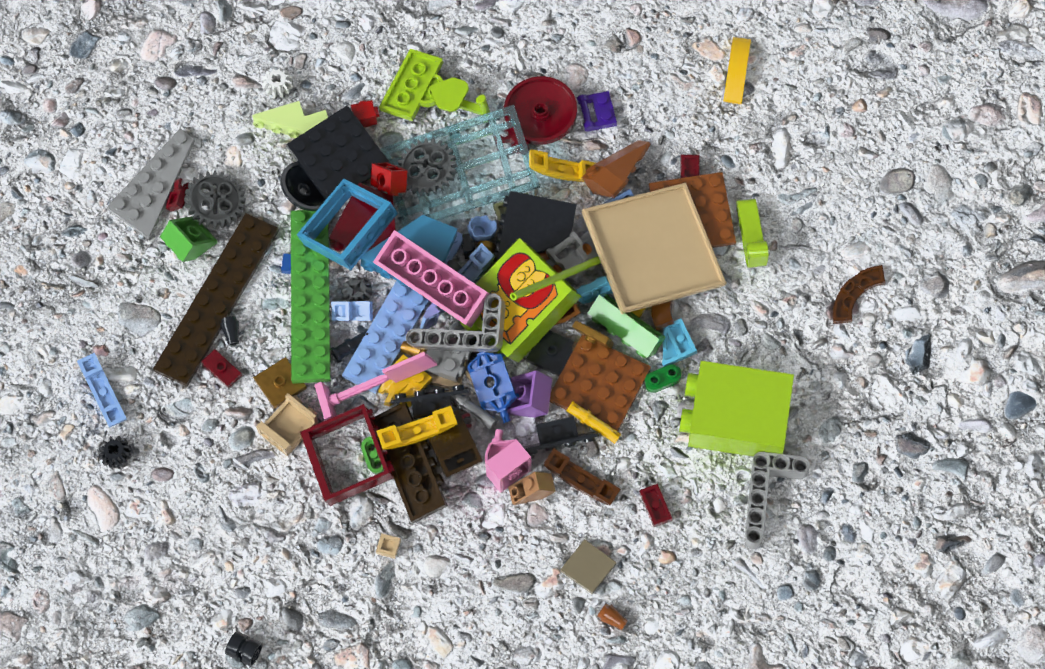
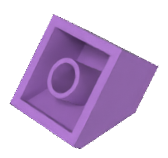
(534, 394)

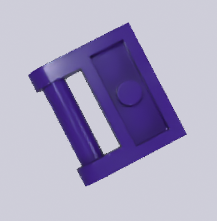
(603, 111)

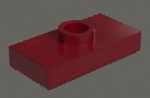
(689, 165)
(221, 368)

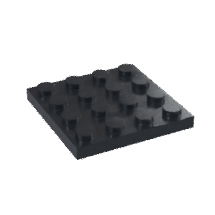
(336, 151)

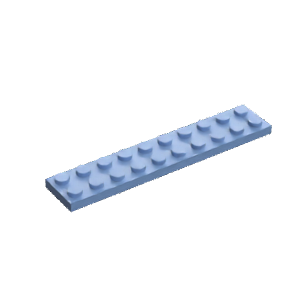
(389, 330)

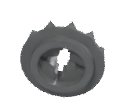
(365, 287)

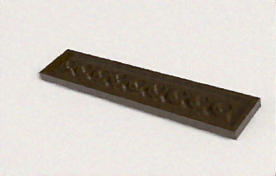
(216, 300)

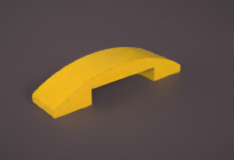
(737, 70)
(557, 167)
(417, 430)

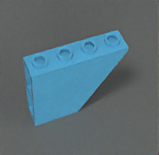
(426, 233)

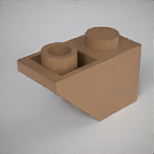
(532, 488)

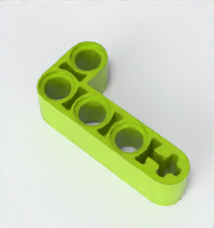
(751, 233)

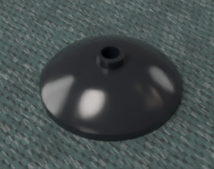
(300, 189)

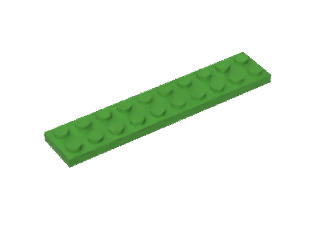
(309, 306)

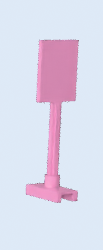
(395, 372)

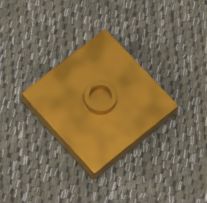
(592, 335)
(276, 383)

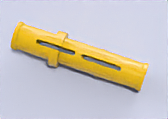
(592, 421)

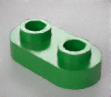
(663, 377)

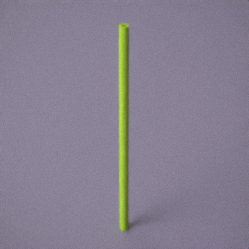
(555, 278)

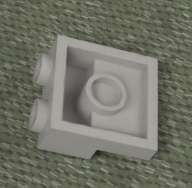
(449, 363)

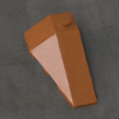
(611, 174)

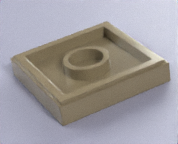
(588, 566)

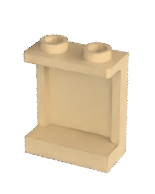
(286, 423)

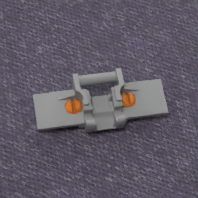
(584, 251)

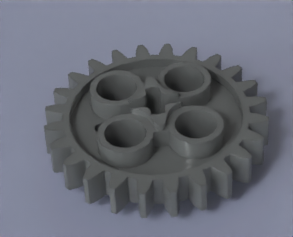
(428, 166)
(197, 198)

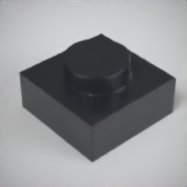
(468, 245)

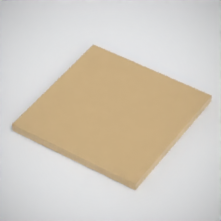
(653, 248)

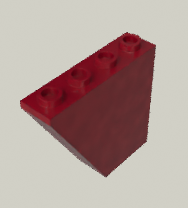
(354, 219)

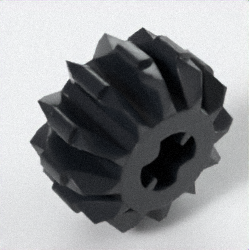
(109, 457)

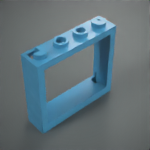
(363, 239)

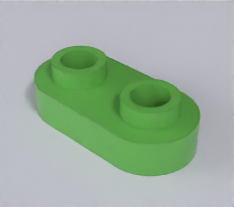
(371, 457)

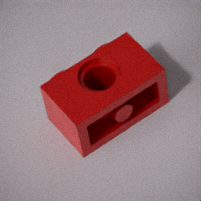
(389, 178)

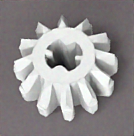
(277, 82)

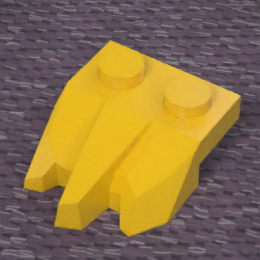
(408, 385)

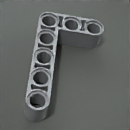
(464, 336)
(761, 491)

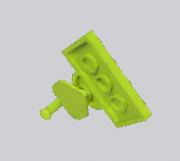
(420, 86)

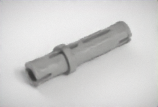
(465, 403)

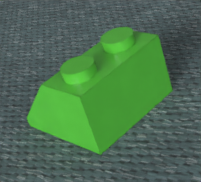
(187, 238)

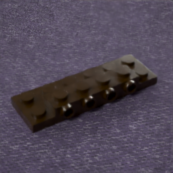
(414, 469)

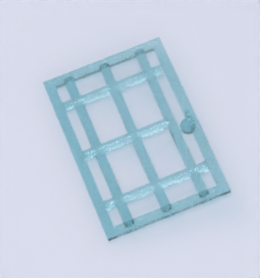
(467, 192)

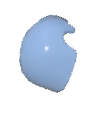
(482, 228)

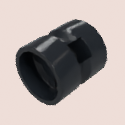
(242, 648)

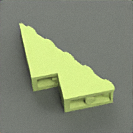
(288, 120)

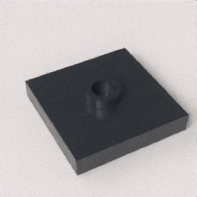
(551, 353)

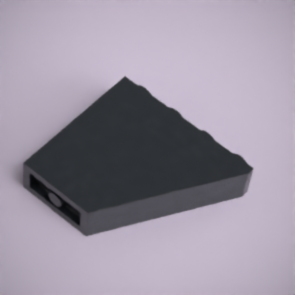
(534, 220)

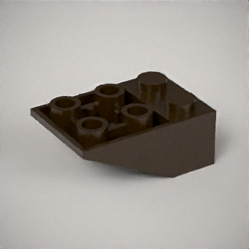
(455, 448)

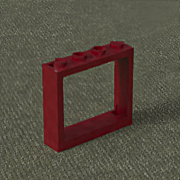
(332, 424)

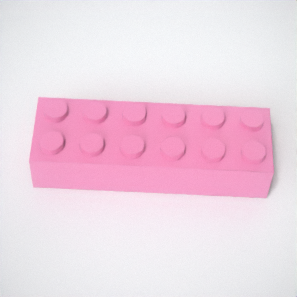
(432, 278)

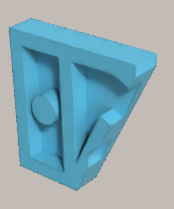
(591, 291)
(677, 343)

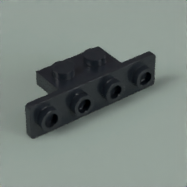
(425, 403)
(558, 433)

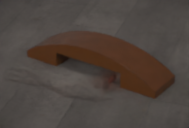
(581, 479)

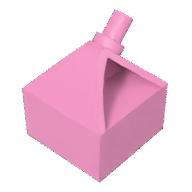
(506, 461)

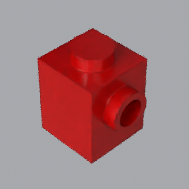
(365, 113)

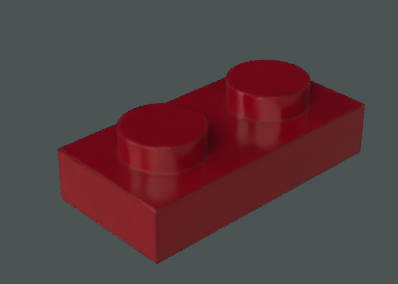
(655, 505)

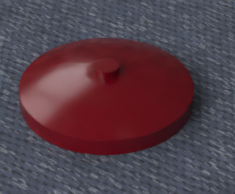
(543, 109)

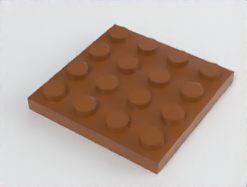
(711, 203)
(600, 381)

